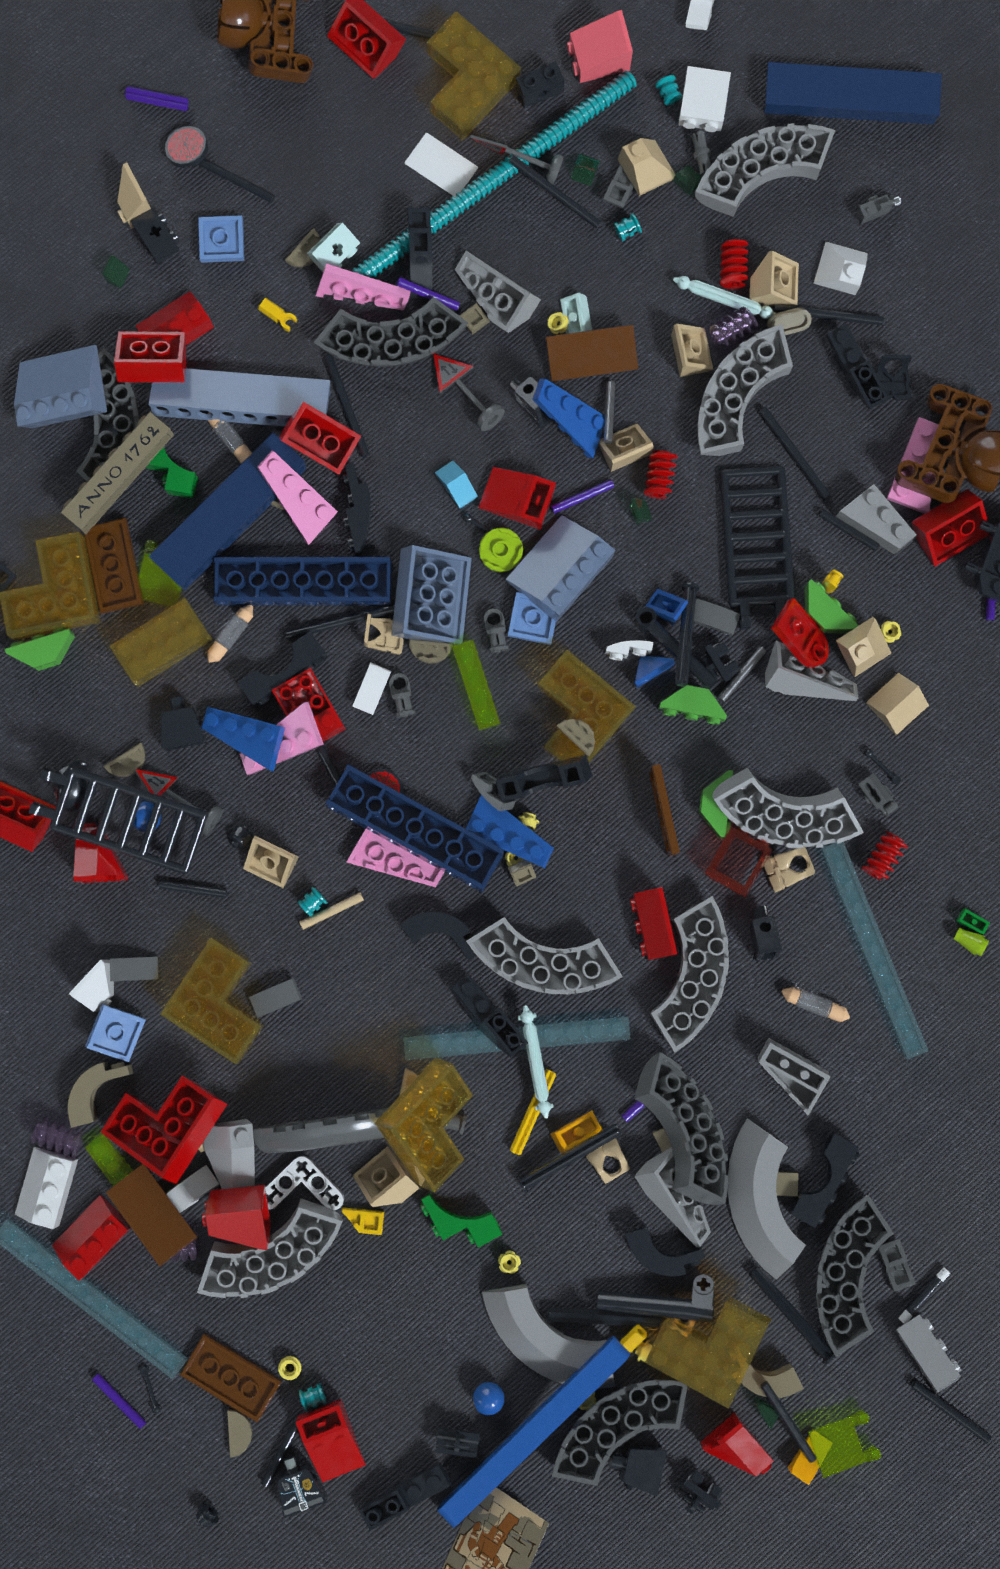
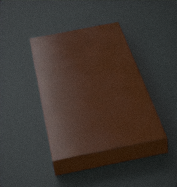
(592, 352)
(113, 566)
(663, 810)
(151, 1215)
(230, 1377)

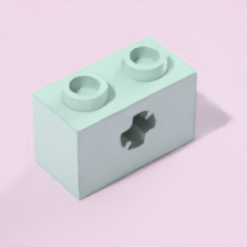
(338, 236)

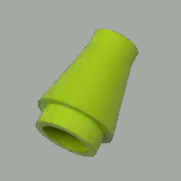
(971, 941)

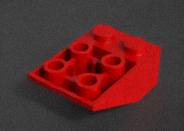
(518, 496)
(308, 689)
(330, 1440)

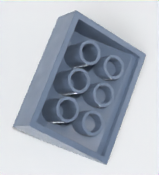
(59, 388)
(560, 567)
(431, 595)

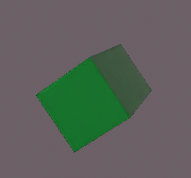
(972, 921)

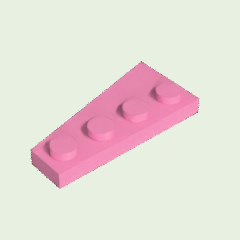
(915, 451)
(299, 737)

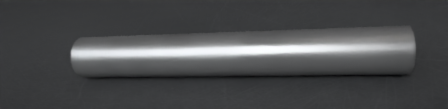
(609, 412)
(742, 673)

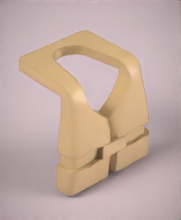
(385, 641)
(780, 872)
(597, 1158)

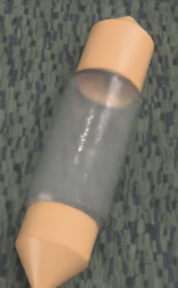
(231, 439)
(230, 633)
(815, 1004)

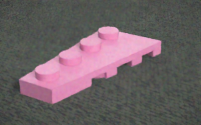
(353, 285)
(302, 503)
(383, 856)

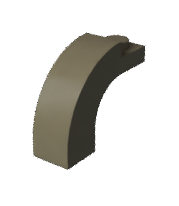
(82, 1096)
(783, 1381)

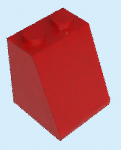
(239, 1216)

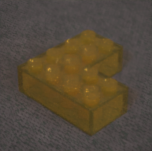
(479, 70)
(62, 600)
(585, 699)
(202, 1003)
(418, 1120)
(711, 1363)

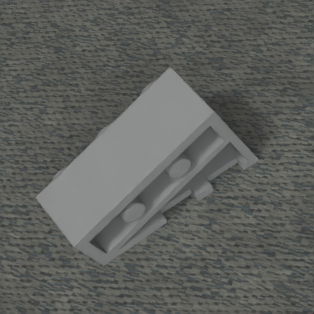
(878, 520)
(796, 1074)
(929, 1353)

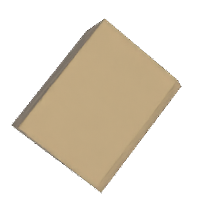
(691, 350)
(626, 447)
(898, 703)
(270, 862)

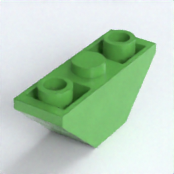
(827, 610)
(43, 650)
(694, 704)
(710, 810)

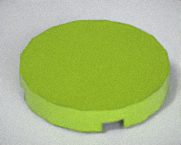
(500, 550)

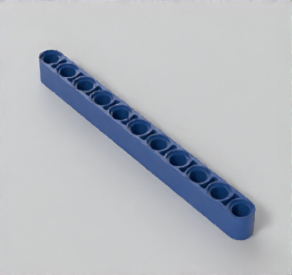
(533, 1431)

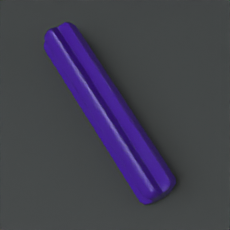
(156, 98)

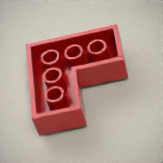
(165, 1138)

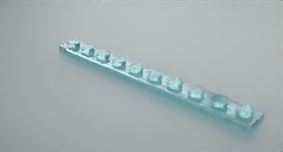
(874, 950)
(548, 1035)
(91, 1300)

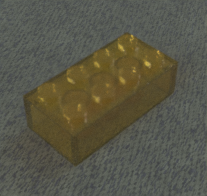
(161, 642)

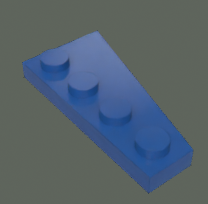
(572, 415)
(249, 736)
(508, 833)

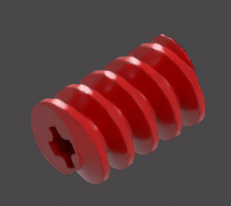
(732, 262)
(659, 474)
(884, 856)

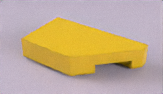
(365, 1220)

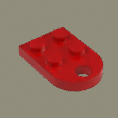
(801, 635)

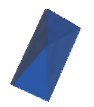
(667, 606)
(650, 667)

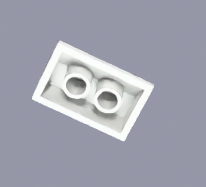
(46, 1188)

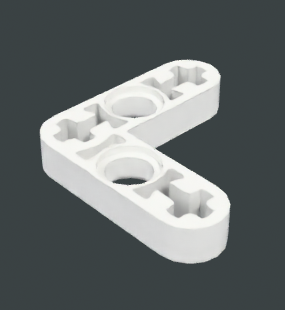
(297, 1177)

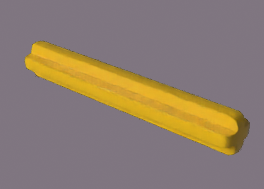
(529, 1118)

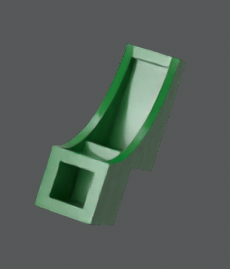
(178, 480)
(445, 1224)

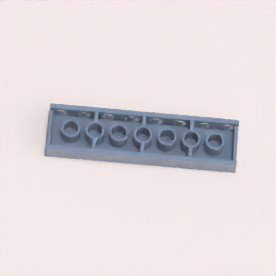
(238, 395)

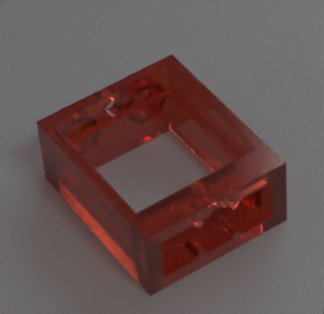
(728, 882)

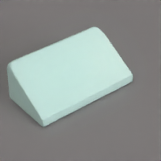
(577, 311)

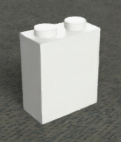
(704, 99)

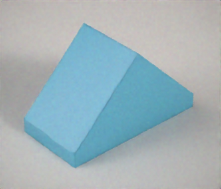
(456, 484)

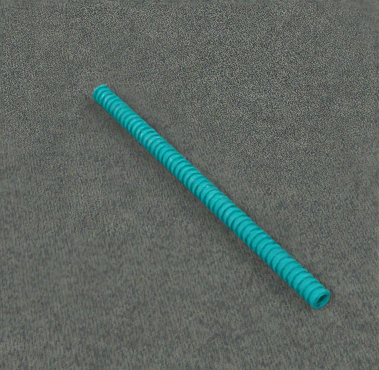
(504, 170)

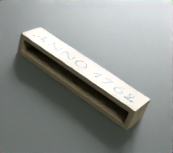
(117, 472)

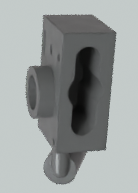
(876, 207)
(878, 794)

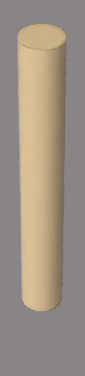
(326, 913)

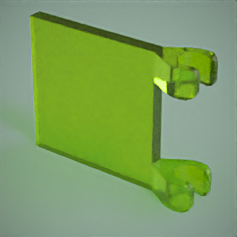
(155, 583)
(839, 1447)

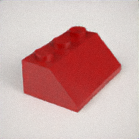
(366, 37)
(179, 316)
(150, 357)
(320, 437)
(950, 527)
(15, 821)
(653, 924)
(90, 1237)

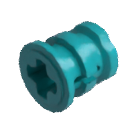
(669, 90)
(627, 227)
(312, 901)
(312, 1397)

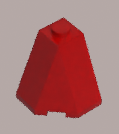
(96, 863)
(737, 1446)

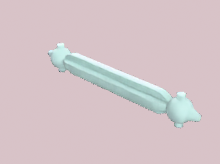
(722, 296)
(535, 1061)

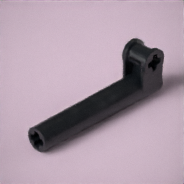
(696, 1309)

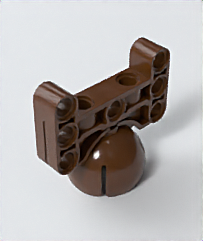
(255, 25)
(971, 455)

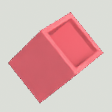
(601, 48)

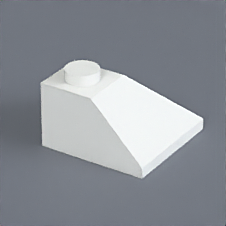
(841, 268)
(95, 987)

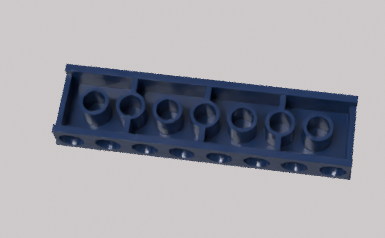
(852, 93)
(222, 516)
(303, 581)
(414, 828)

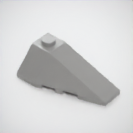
(501, 298)
(791, 677)
(232, 1153)
(657, 1182)

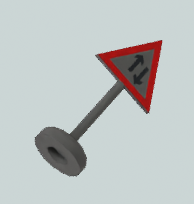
(553, 168)
(451, 371)
(160, 784)

